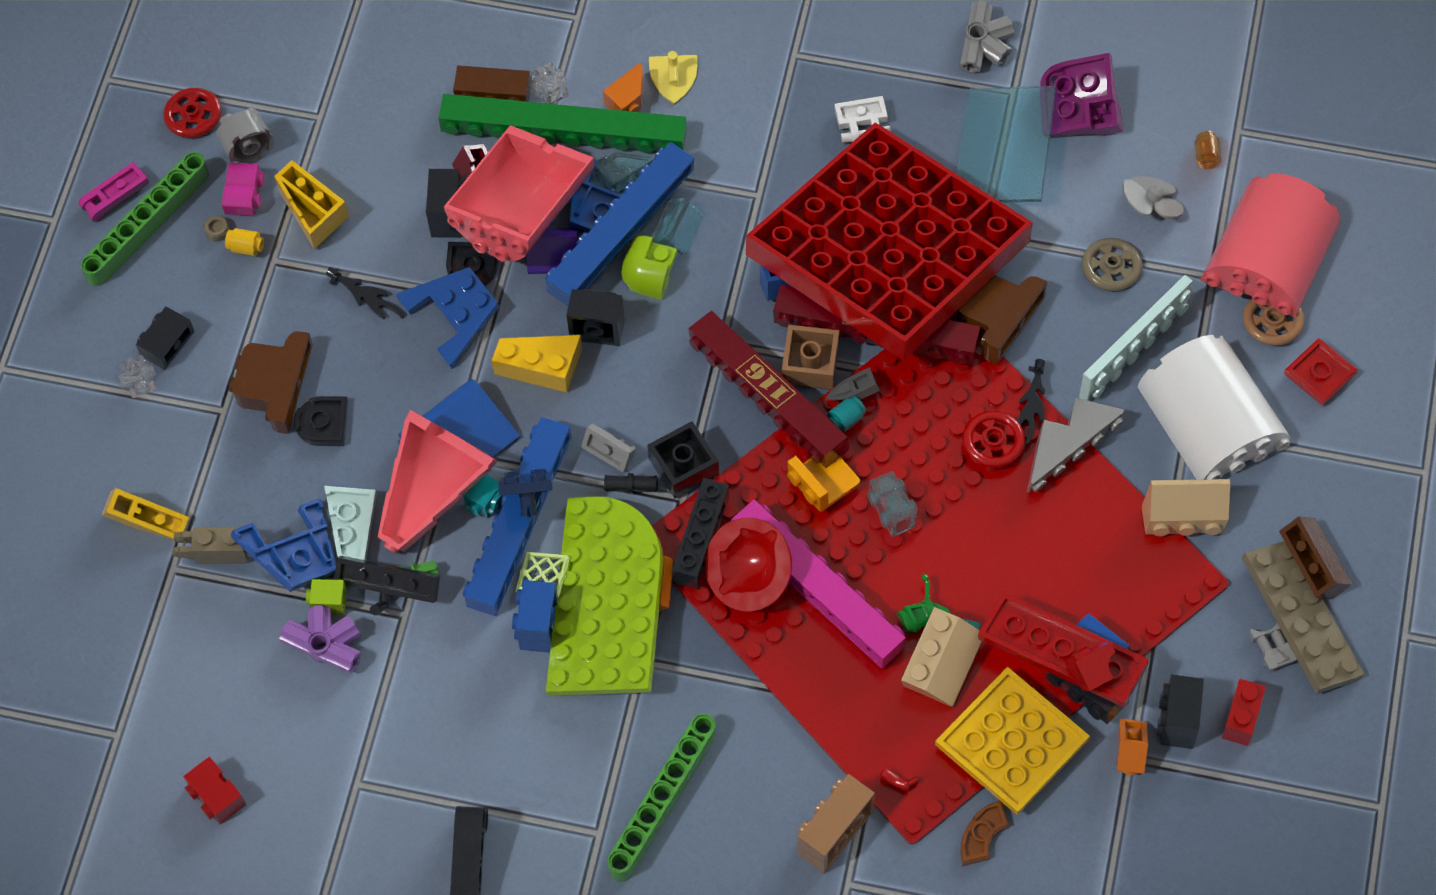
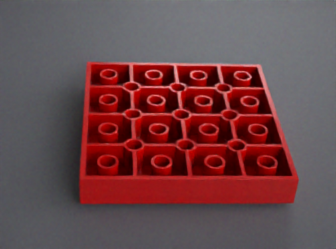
(888, 240)

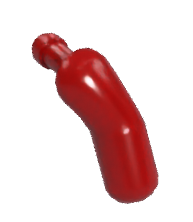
(894, 780)

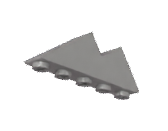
(1062, 442)

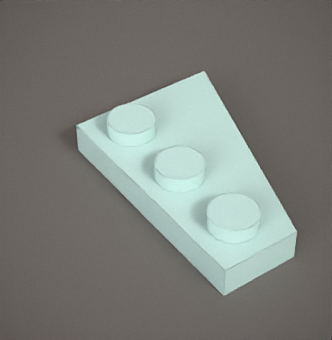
(351, 519)

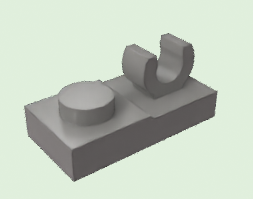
(607, 447)

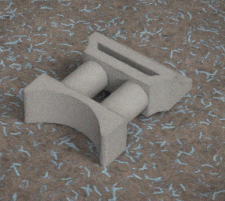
(1273, 657)

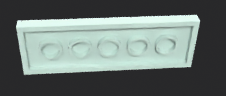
(1139, 336)

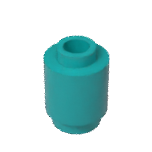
(847, 413)

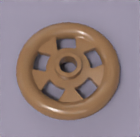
(1270, 337)

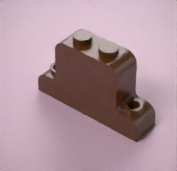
(1002, 312)
(272, 378)

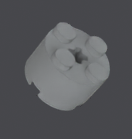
(244, 136)

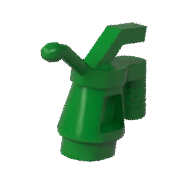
(915, 616)

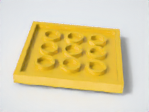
(1012, 740)

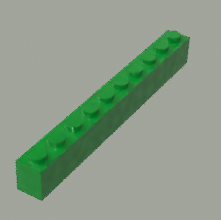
(562, 123)

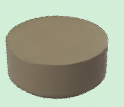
(216, 228)

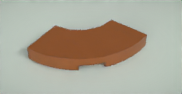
(981, 831)

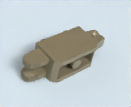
(211, 546)

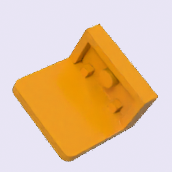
(821, 484)

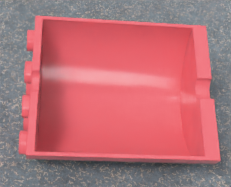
(516, 193)
(1274, 242)

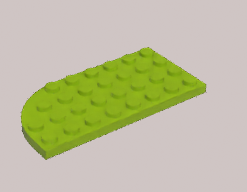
(606, 602)

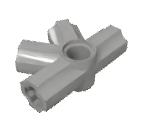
(990, 39)

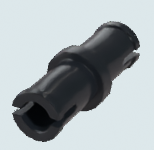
(630, 483)

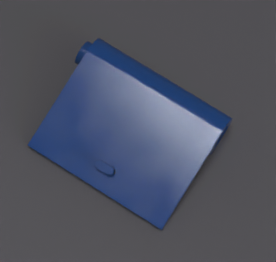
(473, 418)

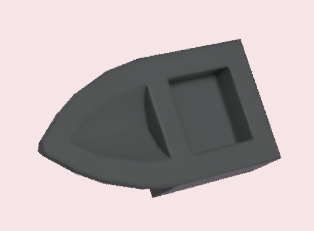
(859, 385)

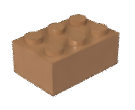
(835, 822)

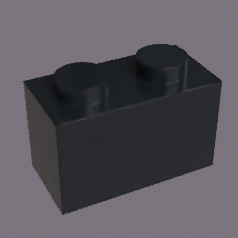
(164, 337)

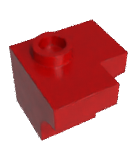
(1091, 665)

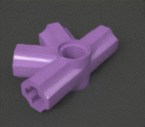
(322, 631)

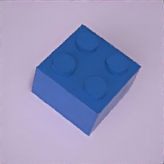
(535, 615)

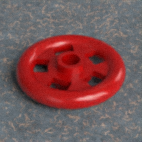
(192, 95)
(985, 457)

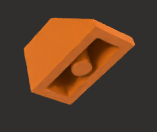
(626, 92)
(1132, 746)

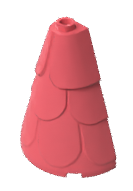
(427, 480)

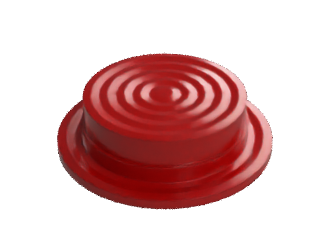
(748, 564)

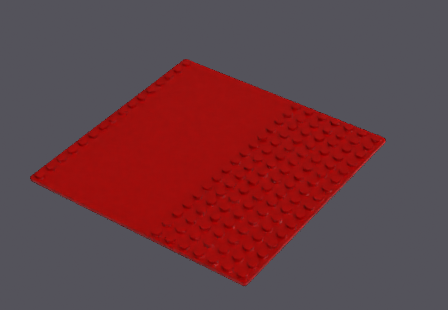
(976, 535)

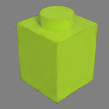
(329, 594)

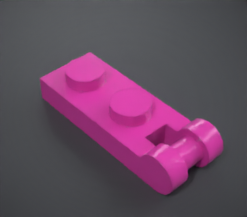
(113, 191)

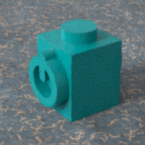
(484, 497)

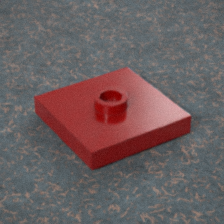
(1320, 371)

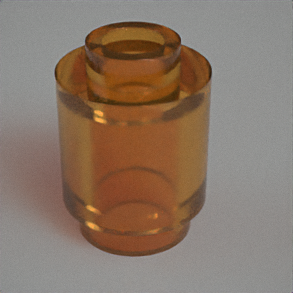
(1207, 150)

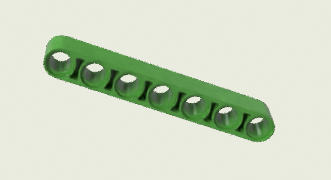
(141, 229)
(661, 809)

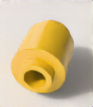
(244, 242)

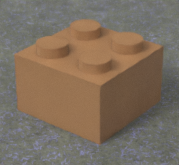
(810, 356)

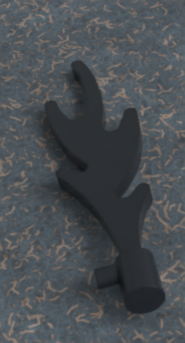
(368, 293)
(1034, 404)

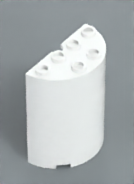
(1212, 408)

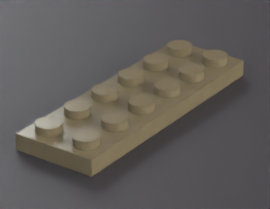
(1302, 618)

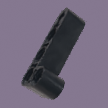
(467, 854)

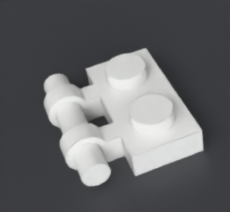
(860, 113)

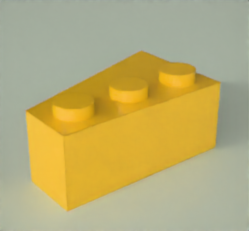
(311, 203)
(538, 360)

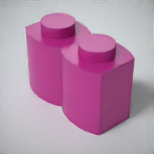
(242, 189)

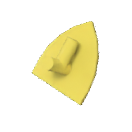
(673, 74)

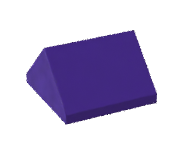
(550, 249)

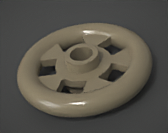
(1105, 281)

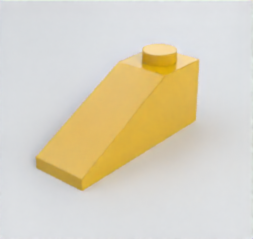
(143, 514)

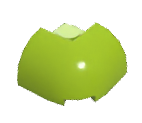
(648, 267)

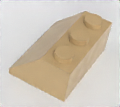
(1186, 507)
(942, 657)

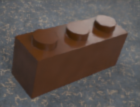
(492, 83)
(1315, 557)

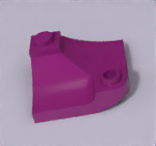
(1084, 97)

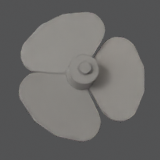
(1148, 194)

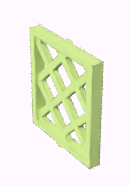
(546, 557)

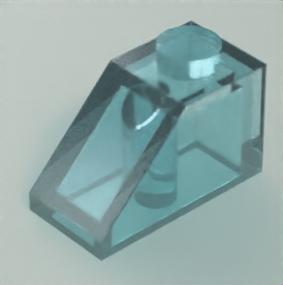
(619, 170)

